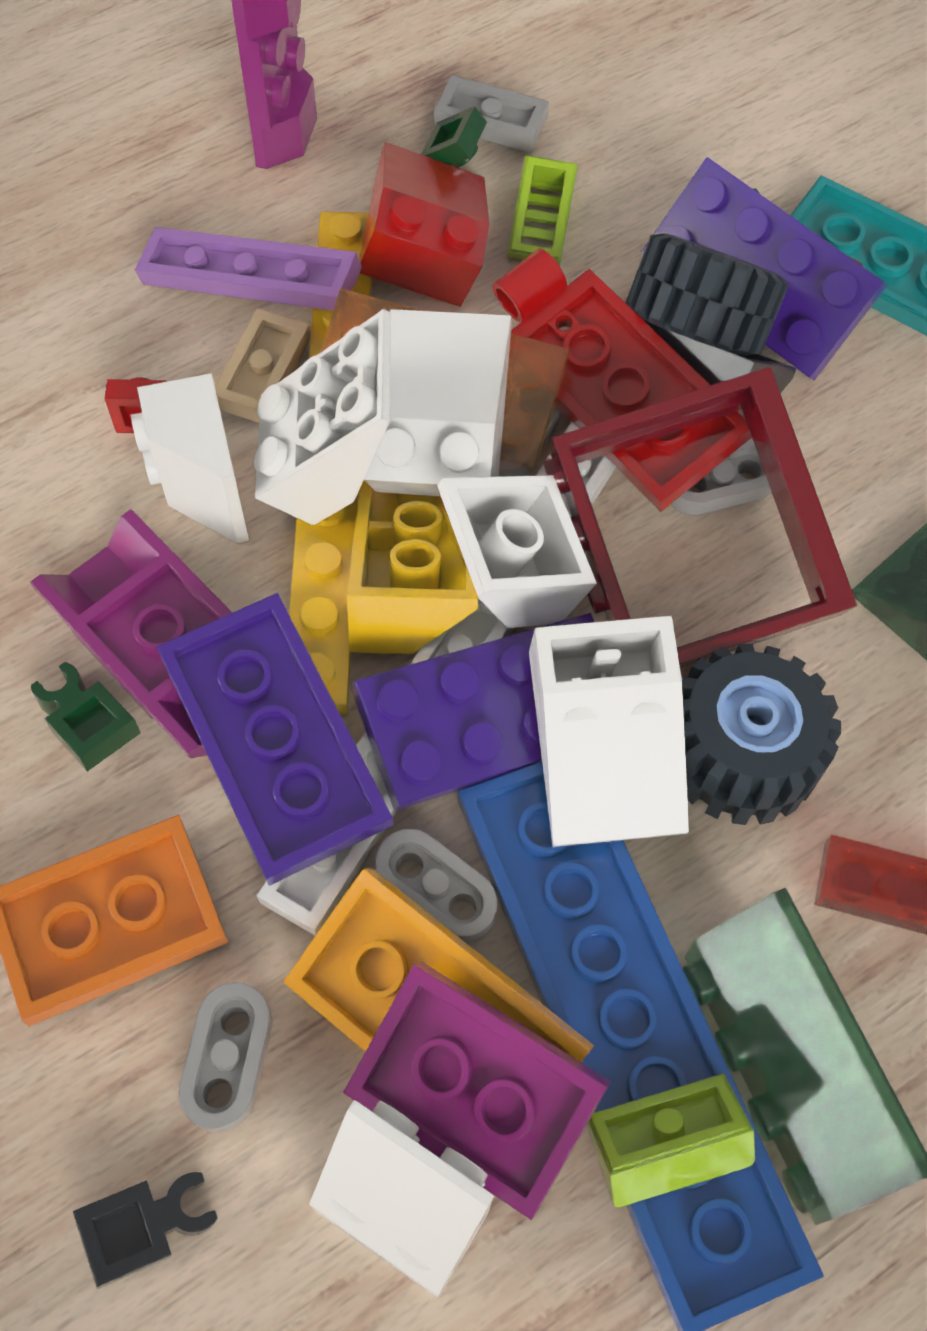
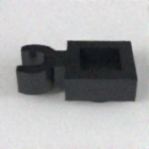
(130, 1228)

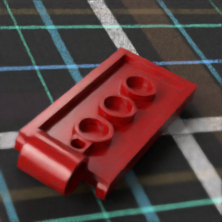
(617, 369)

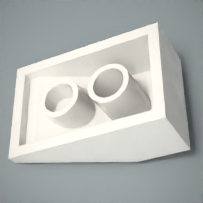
(443, 400)

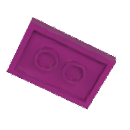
(478, 1086)

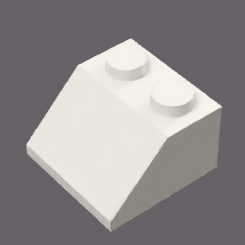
(190, 453)
(518, 546)

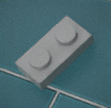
(510, 116)

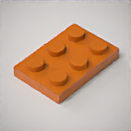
(105, 920)

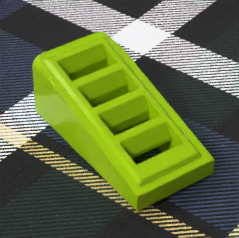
(550, 176)

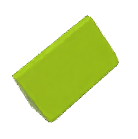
(672, 1140)

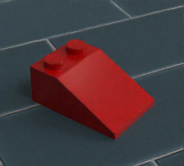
(425, 226)

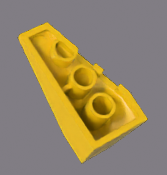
(404, 574)

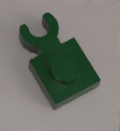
(84, 719)

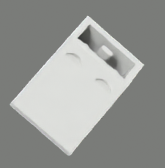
(325, 424)
(611, 730)
(400, 1196)

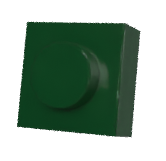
(456, 138)

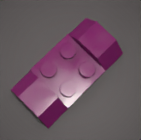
(275, 83)
(127, 605)

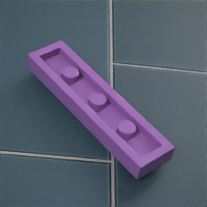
(247, 268)

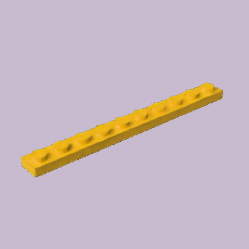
(325, 548)

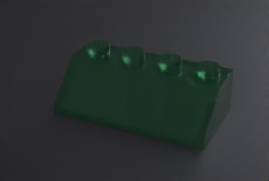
(803, 1061)

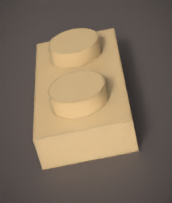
(261, 358)

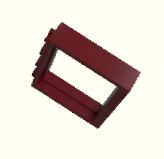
(785, 472)

